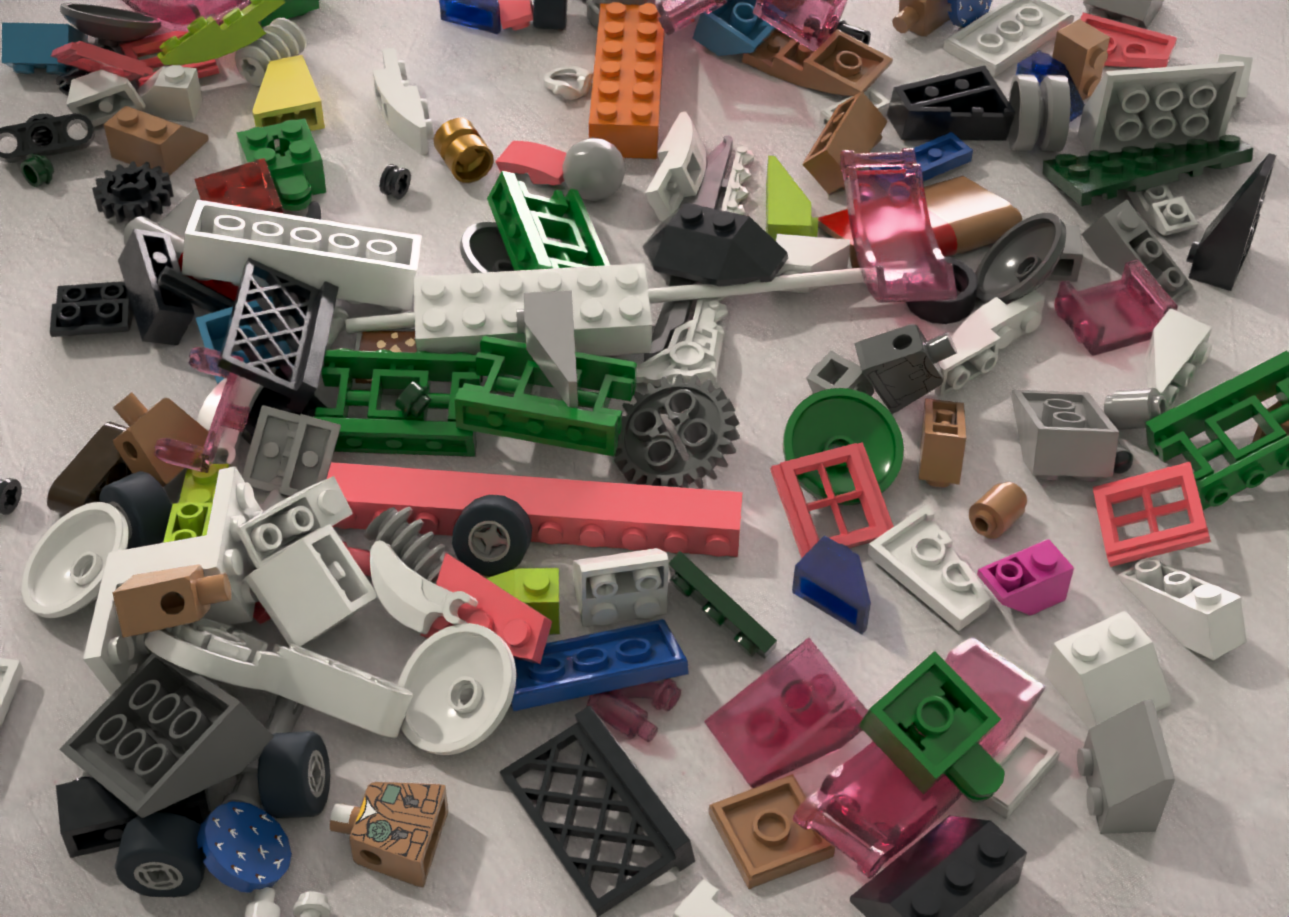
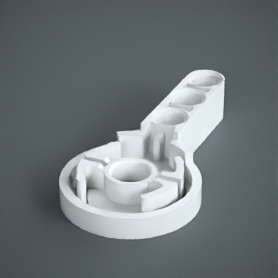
(292, 673)

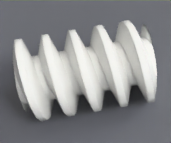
(281, 41)

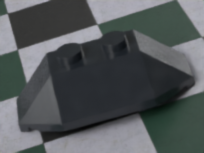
(714, 247)

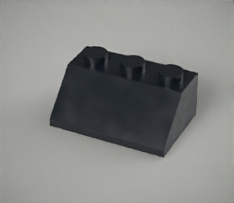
(947, 873)

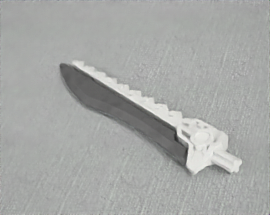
(697, 343)

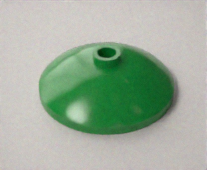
(840, 419)

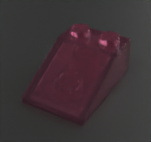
(788, 716)

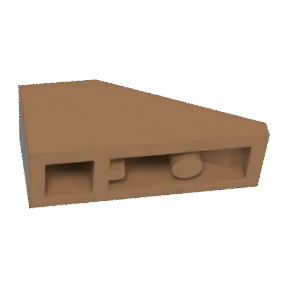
(942, 442)

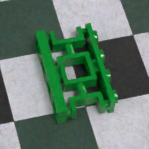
(529, 219)
(1220, 411)
(539, 417)
(387, 429)

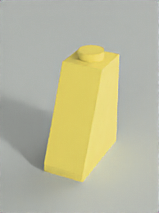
(288, 95)

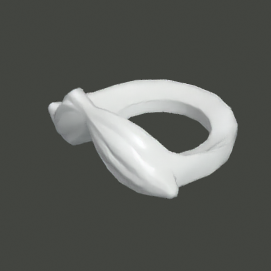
(566, 90)

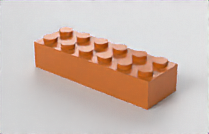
(628, 79)

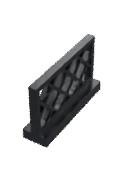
(306, 341)
(635, 798)

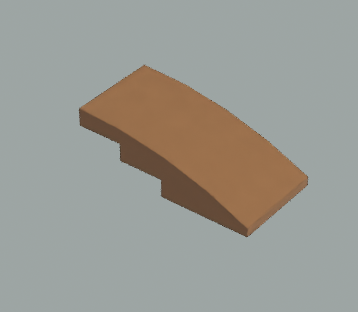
(836, 67)

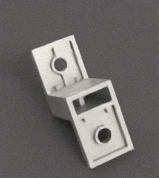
(219, 552)

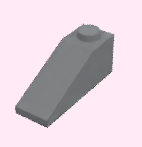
(550, 339)

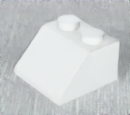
(1107, 670)

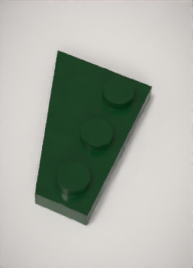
(720, 607)

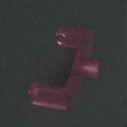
(226, 415)

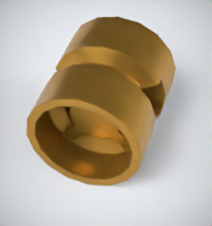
(463, 150)

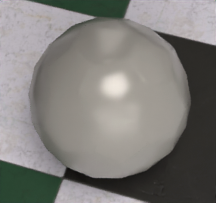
(594, 169)

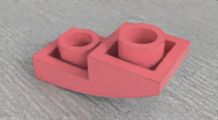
(516, 13)
(538, 160)

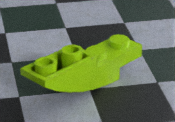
(210, 41)
(193, 512)

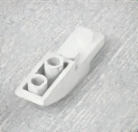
(401, 103)
(681, 168)
(984, 333)

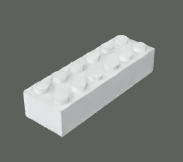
(360, 260)
(607, 303)

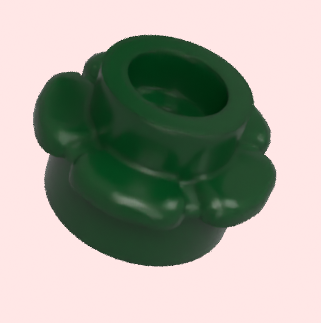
(37, 170)
(413, 400)

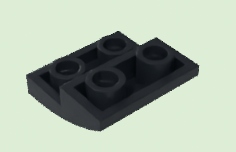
(91, 309)

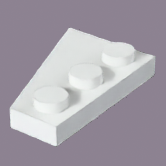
(929, 567)

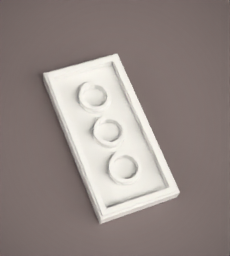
(1007, 33)

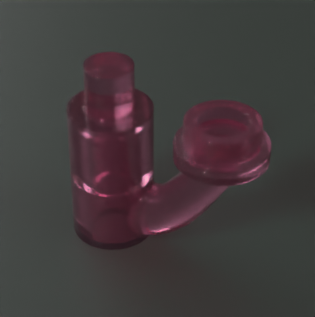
(628, 717)

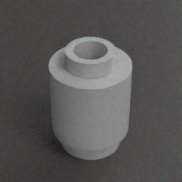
(1134, 407)

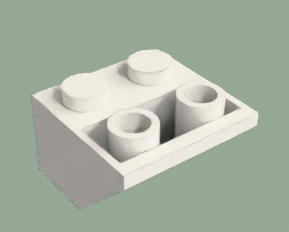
(621, 586)
(311, 587)

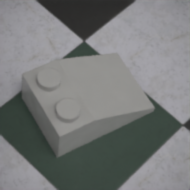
(1064, 435)

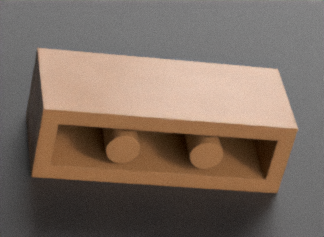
(854, 127)

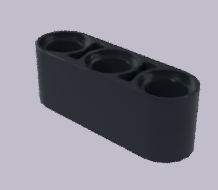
(57, 126)

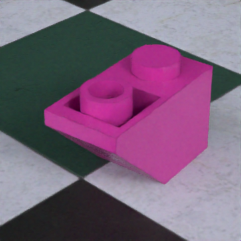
(1029, 578)

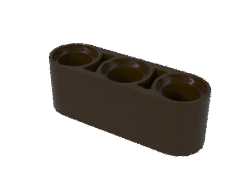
(89, 472)

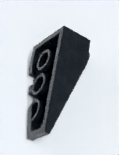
(1231, 233)

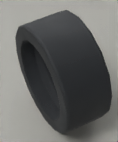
(950, 310)

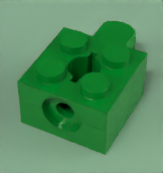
(293, 165)
(952, 727)

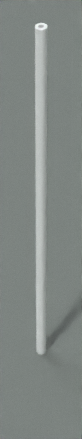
(658, 295)

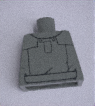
(903, 364)

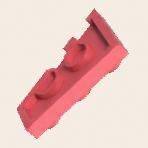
(1133, 45)
(497, 610)

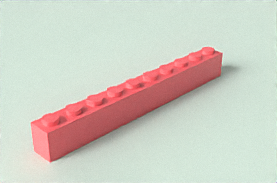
(557, 508)

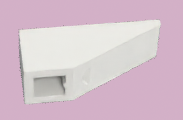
(1174, 351)
(293, 520)
(1189, 608)

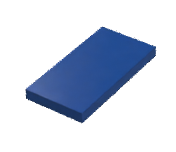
(599, 664)

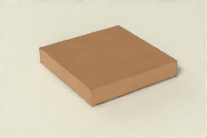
(762, 833)

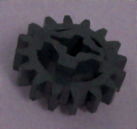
(133, 192)

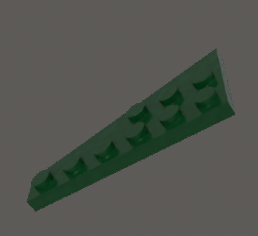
(1141, 169)

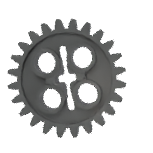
(708, 417)

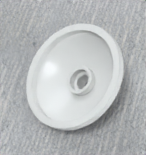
(71, 560)
(444, 676)

